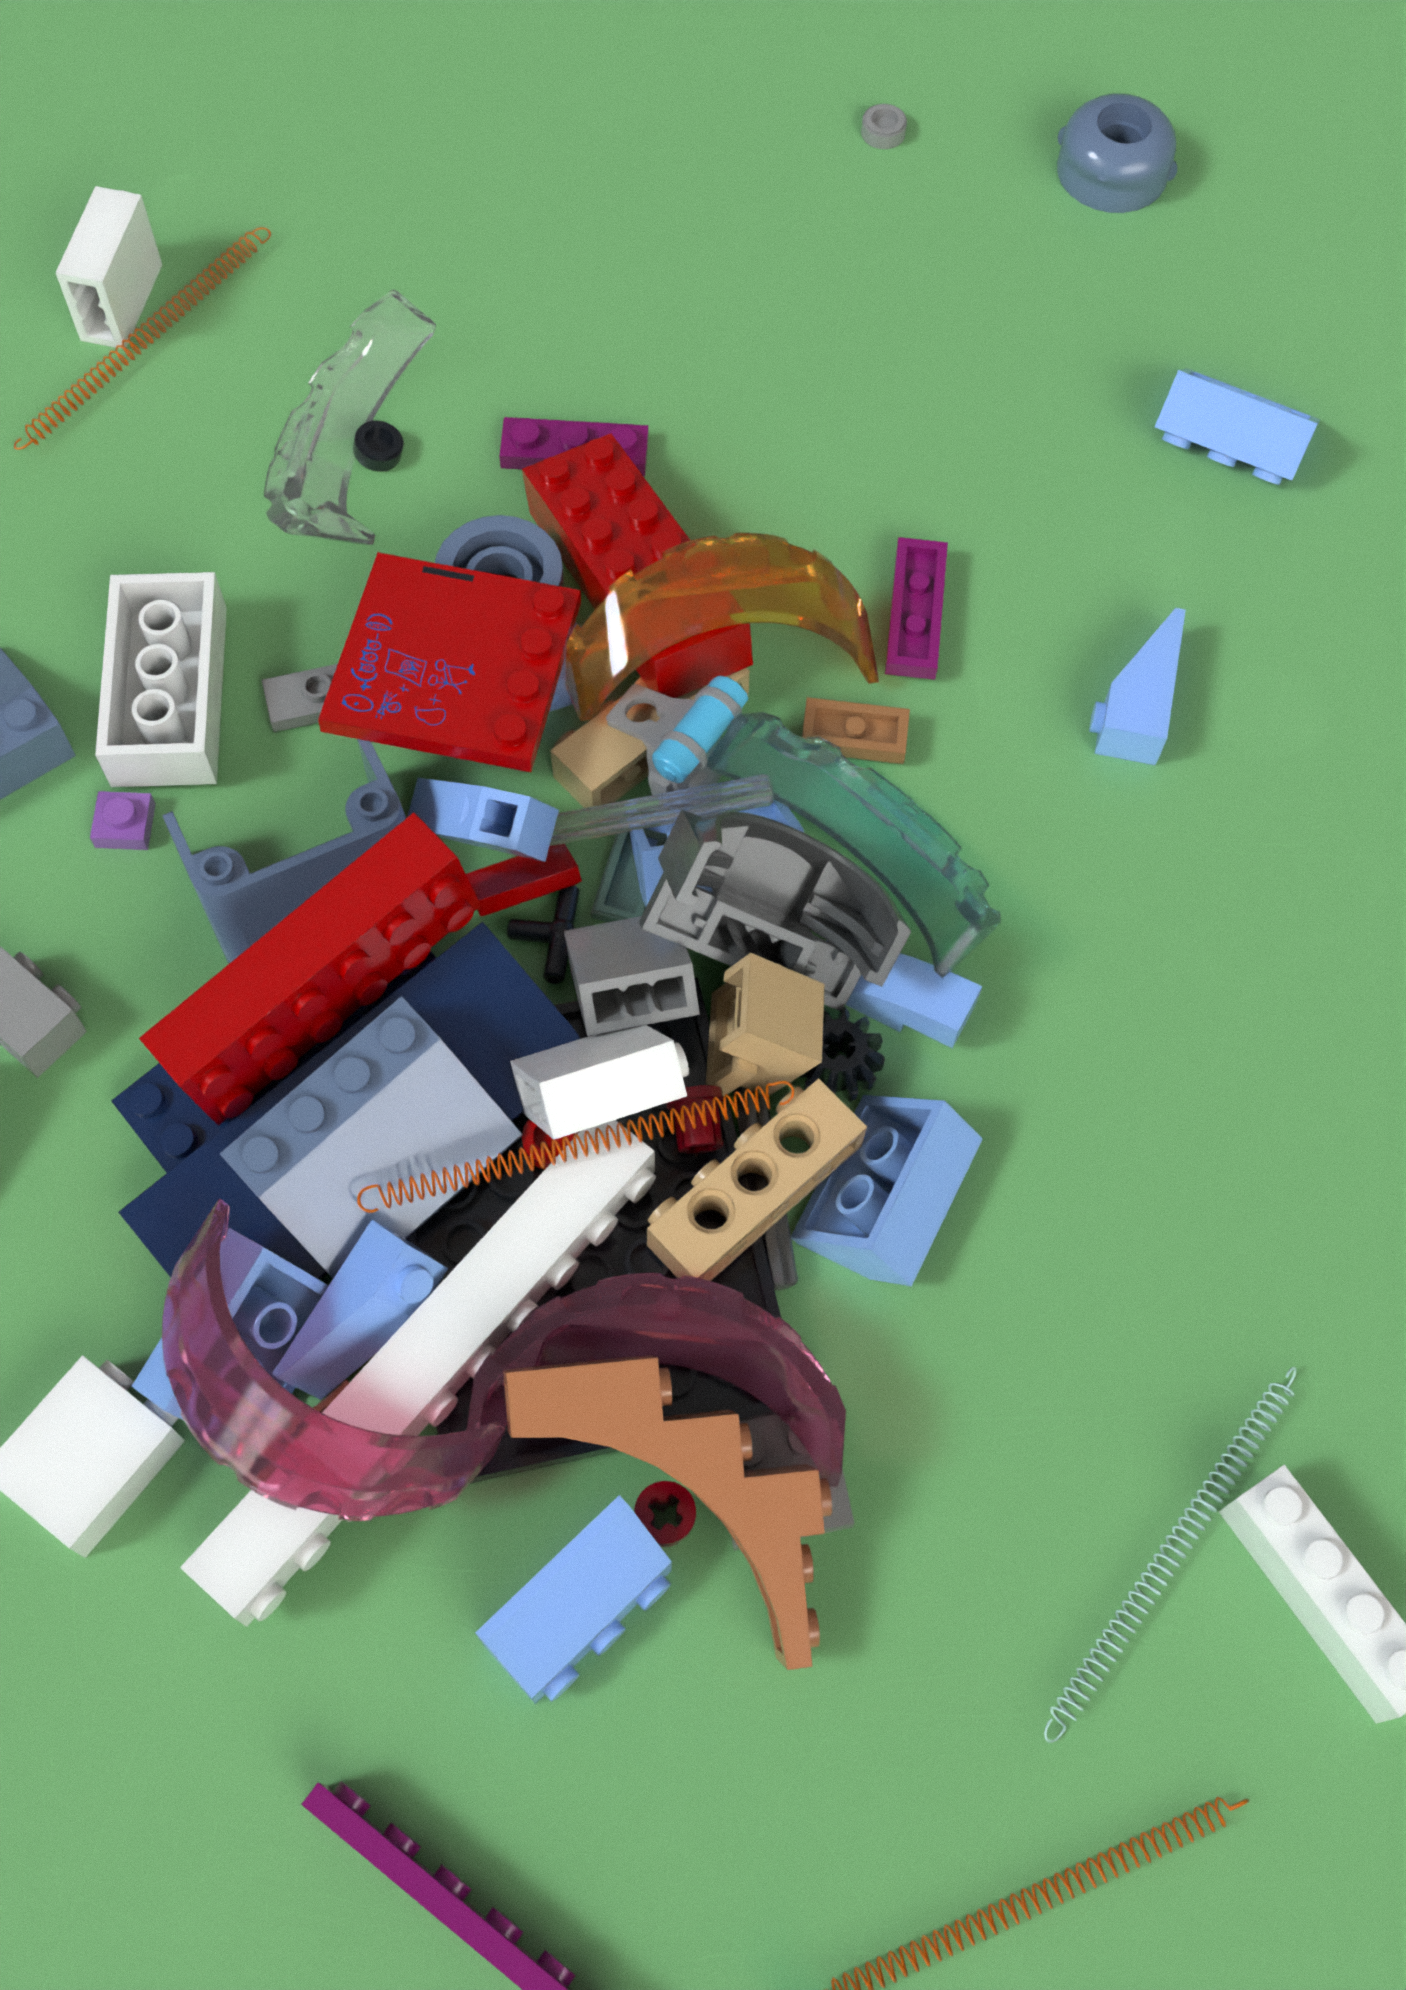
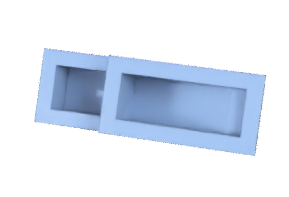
(918, 999)

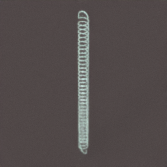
(1180, 1553)

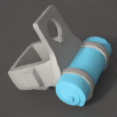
(683, 734)

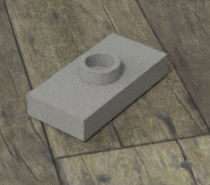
(297, 697)

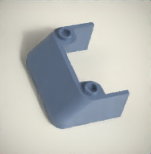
(249, 904)

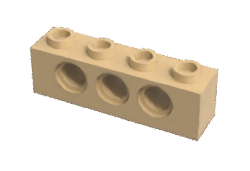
(703, 1253)

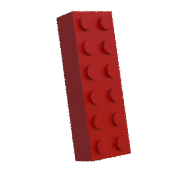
(614, 523)
(313, 970)

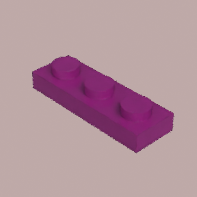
(533, 440)
(916, 608)

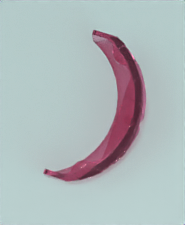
(683, 1325)
(275, 1438)

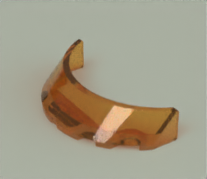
(710, 587)

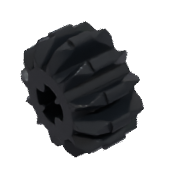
(861, 1057)

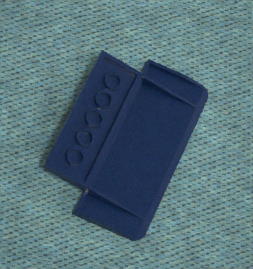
(467, 995)

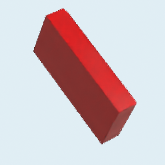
(523, 879)

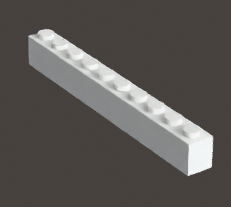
(433, 1356)

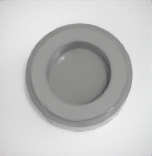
(884, 126)

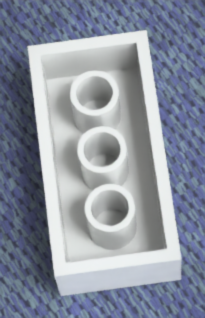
(162, 680)

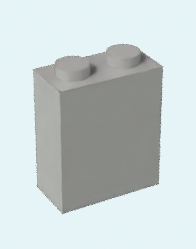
(629, 976)

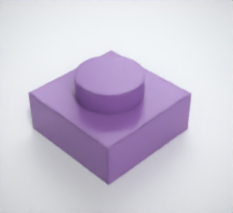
(122, 820)

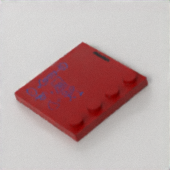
(451, 662)

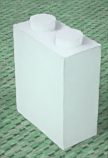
(109, 267)
(599, 1079)
(86, 1454)

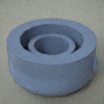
(1117, 153)
(504, 548)

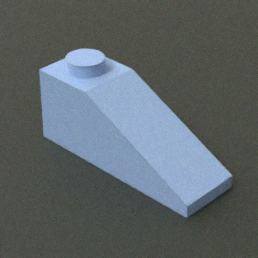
(1139, 701)
(359, 1310)

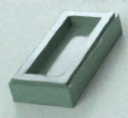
(619, 888)

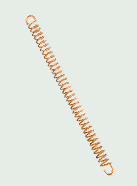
(118, 367)
(574, 1152)
(1034, 1899)

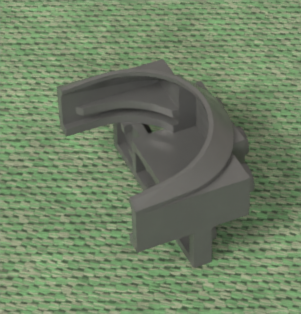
(761, 888)

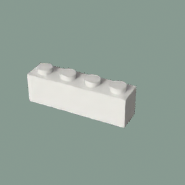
(1325, 1589)

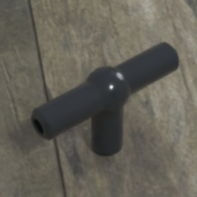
(550, 933)

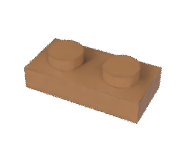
(859, 728)

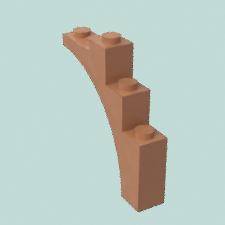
(763, 1509)

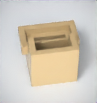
(763, 1026)

